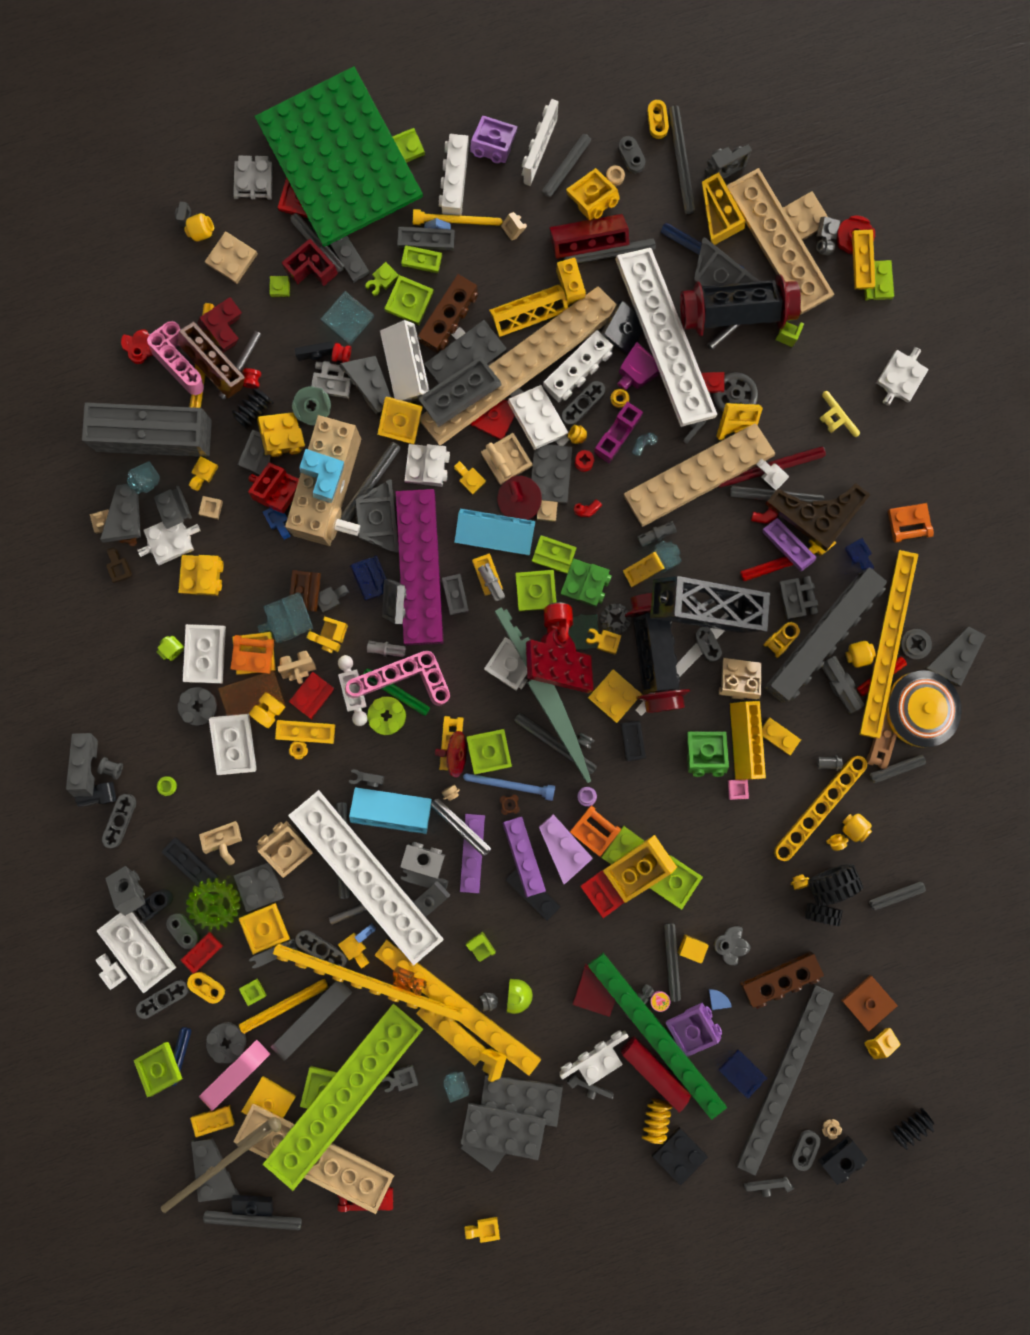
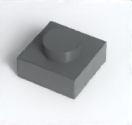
(182, 213)

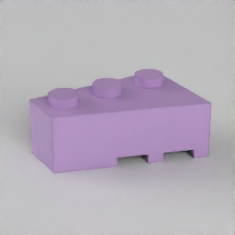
(564, 848)

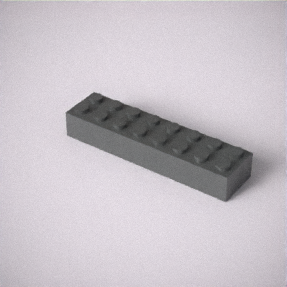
(825, 635)

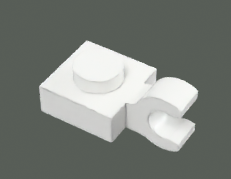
(773, 474)
(112, 973)

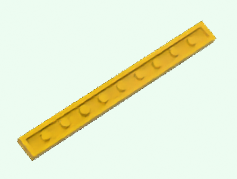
(888, 644)
(359, 980)
(470, 1017)

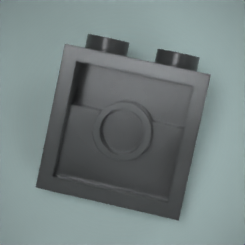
(728, 162)

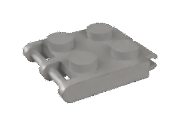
(253, 177)

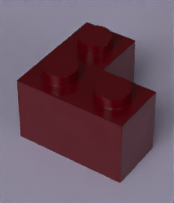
(309, 260)
(217, 324)

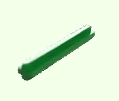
(402, 696)

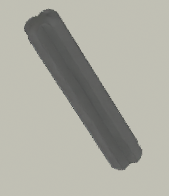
(898, 768)
(897, 896)

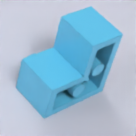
(326, 470)

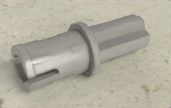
(491, 582)
(386, 649)

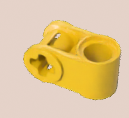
(780, 641)

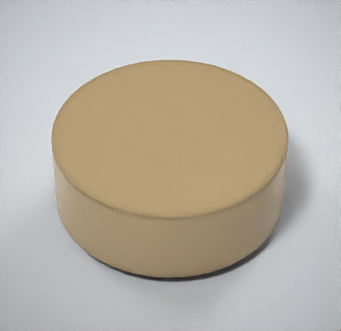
(615, 175)

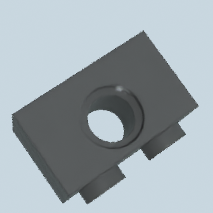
(125, 890)

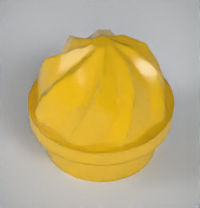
(577, 434)

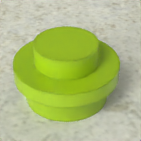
(166, 786)

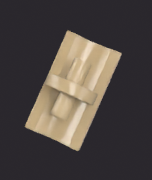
(296, 669)

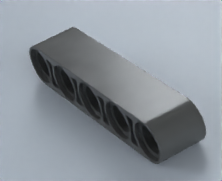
(311, 1019)

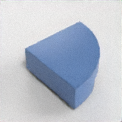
(437, 224)
(364, 933)
(718, 1000)

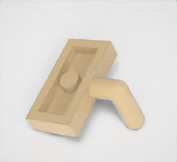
(221, 838)

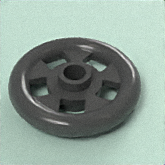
(749, 386)

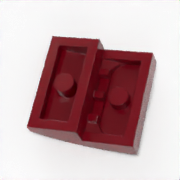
(592, 994)

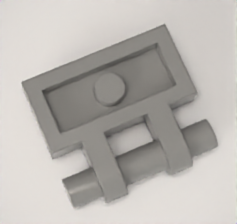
(333, 385)

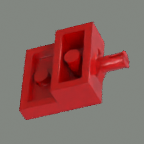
(273, 488)

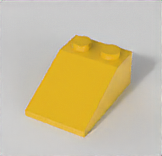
(640, 869)

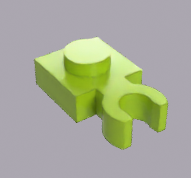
(384, 277)

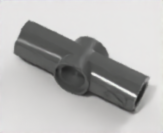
(842, 685)

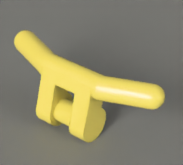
(839, 413)

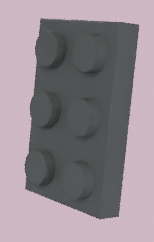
(552, 472)

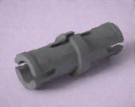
(656, 533)

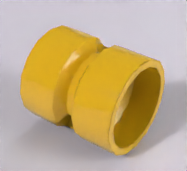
(263, 716)

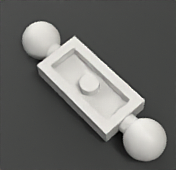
(359, 717)

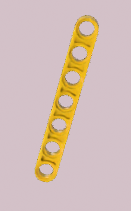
(829, 805)

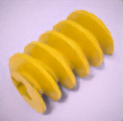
(658, 1121)

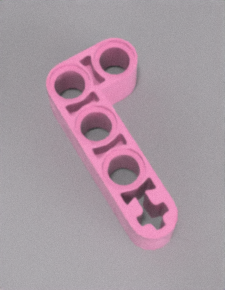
(177, 362)
(234, 1075)

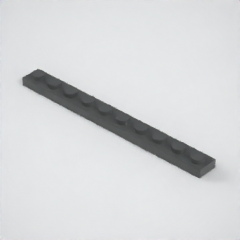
(784, 1079)

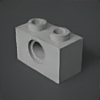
(411, 862)

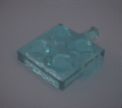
(286, 618)

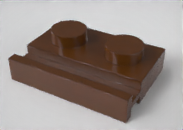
(308, 585)

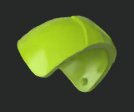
(519, 996)

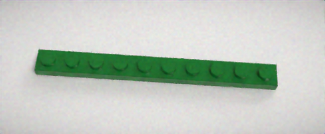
(657, 1036)

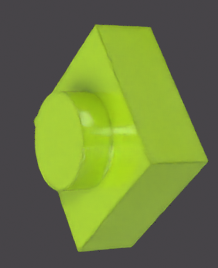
(279, 286)
(252, 992)

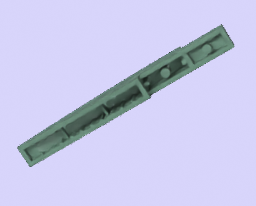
(547, 698)

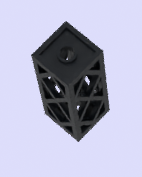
(747, 618)

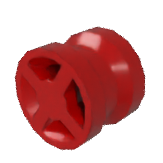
(341, 353)
(251, 378)
(584, 465)

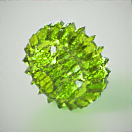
(222, 915)

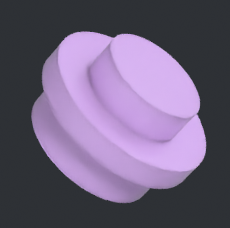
(587, 796)

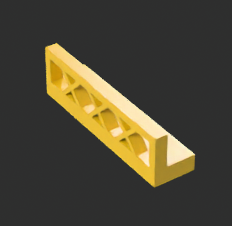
(528, 303)

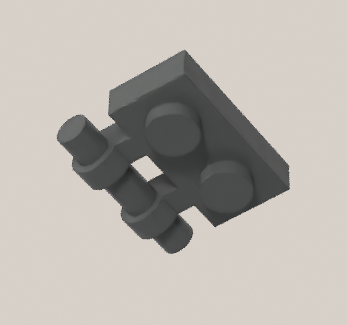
(793, 600)

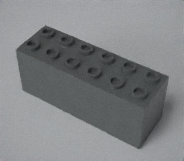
(147, 429)

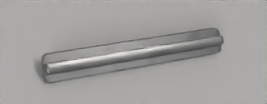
(456, 823)

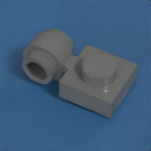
(828, 231)

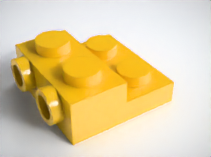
(593, 194)
(280, 434)
(200, 575)

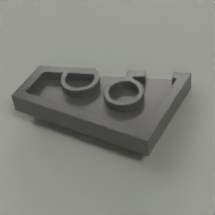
(123, 516)
(958, 656)

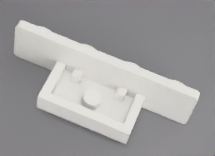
(597, 1062)

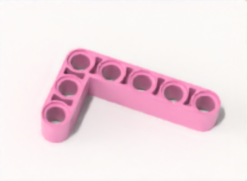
(401, 674)

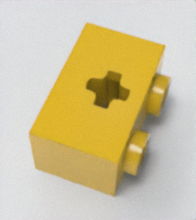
(570, 280)

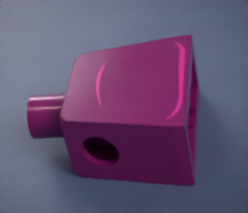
(637, 368)

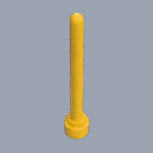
(420, 217)

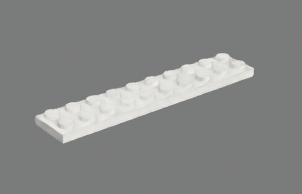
(666, 337)
(366, 877)

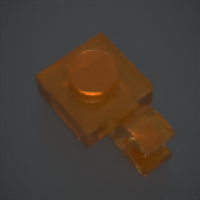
(405, 980)

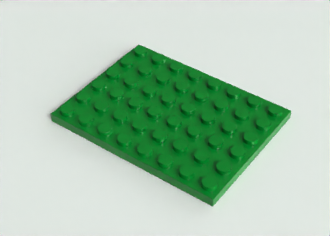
(339, 156)

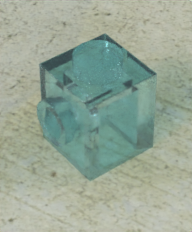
(143, 478)
(668, 554)
(456, 1086)

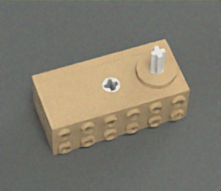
(315, 518)

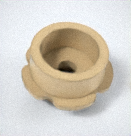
(450, 793)
(831, 1124)

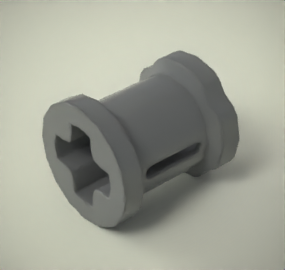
(110, 768)

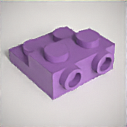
(493, 139)
(694, 1029)

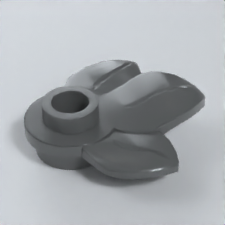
(734, 945)

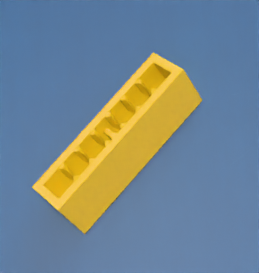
(747, 740)

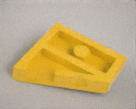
(738, 417)

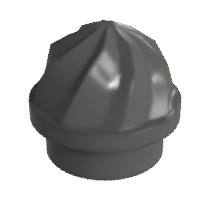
(488, 1002)

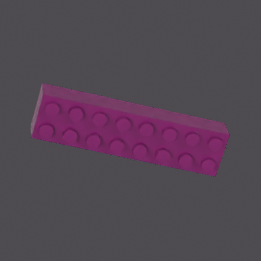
(419, 566)

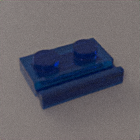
(369, 577)
(742, 1074)

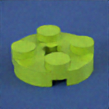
(395, 709)

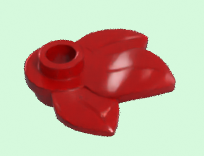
(137, 344)

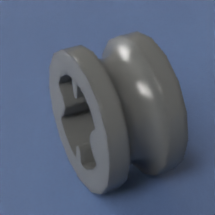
(585, 740)

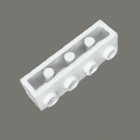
(455, 174)
(578, 366)

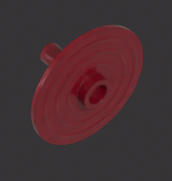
(519, 497)
(455, 754)

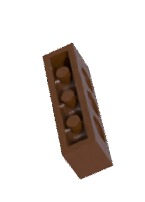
(459, 288)
(210, 360)
(811, 975)

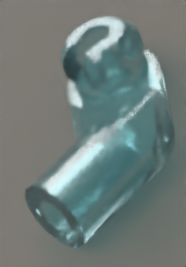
(648, 438)

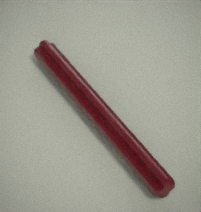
(783, 463)

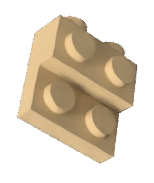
(283, 848)

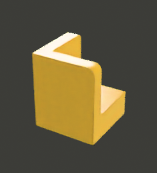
(334, 629)
(692, 949)
(493, 1063)

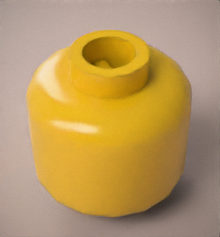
(199, 227)
(860, 654)
(857, 827)

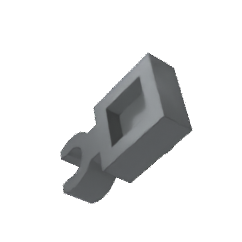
(403, 1078)

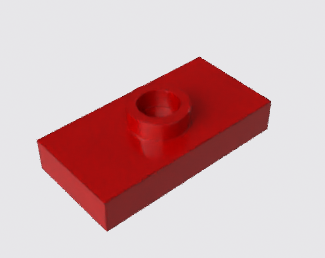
(201, 952)

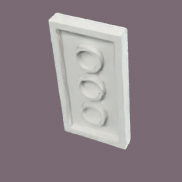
(538, 145)
(136, 950)

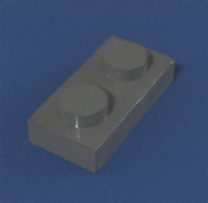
(455, 594)

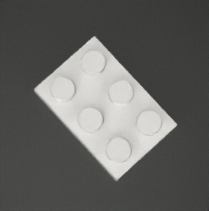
(537, 417)
(204, 654)
(232, 744)

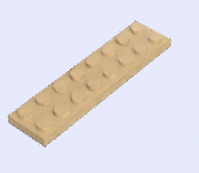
(779, 238)
(698, 474)
(335, 1169)

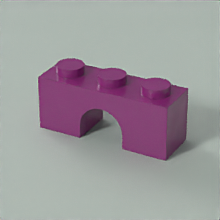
(618, 433)

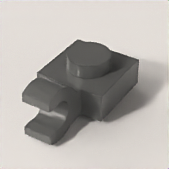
(329, 598)
(372, 779)

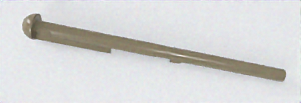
(266, 1128)

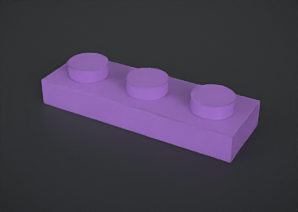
(789, 544)

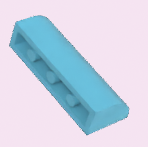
(494, 531)
(390, 810)

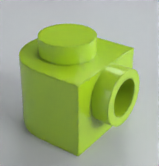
(170, 648)

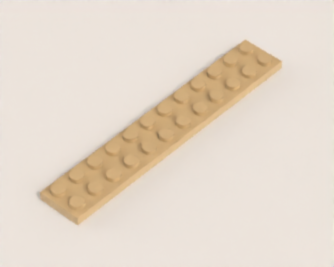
(532, 357)

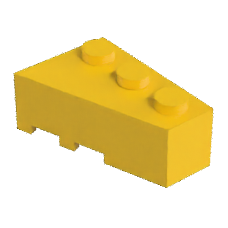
(721, 210)

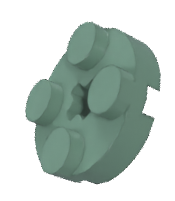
(302, 399)

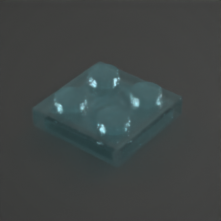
(347, 317)

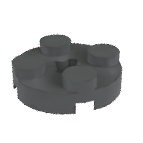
(204, 697)
(236, 1047)

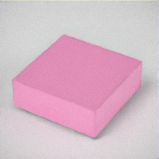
(738, 789)

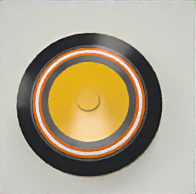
(923, 709)

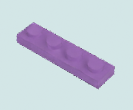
(471, 857)
(524, 857)

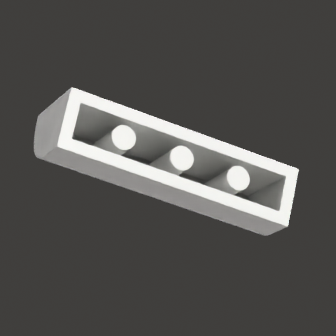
(404, 361)

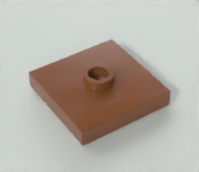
(869, 1003)

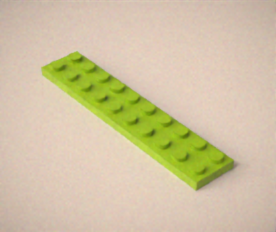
(342, 1097)

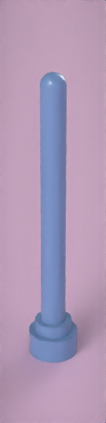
(545, 791)

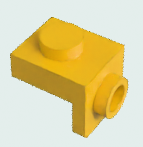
(883, 1044)

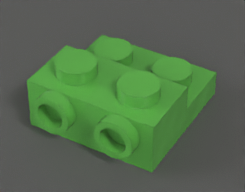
(586, 583)
(707, 753)

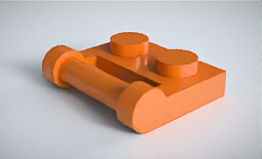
(910, 516)
(250, 660)
(590, 835)

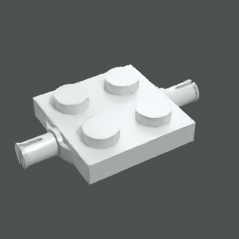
(902, 376)
(168, 543)

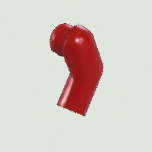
(587, 511)
(764, 518)

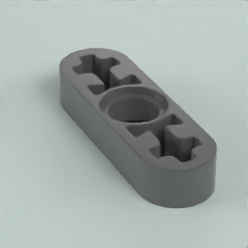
(596, 397)
(119, 806)
(312, 936)
(148, 1001)

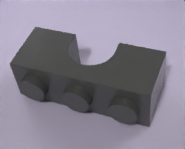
(79, 778)

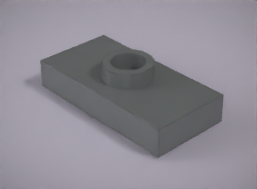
(431, 898)

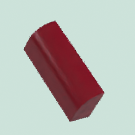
(589, 236)
(656, 1073)

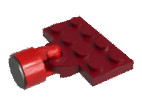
(555, 657)

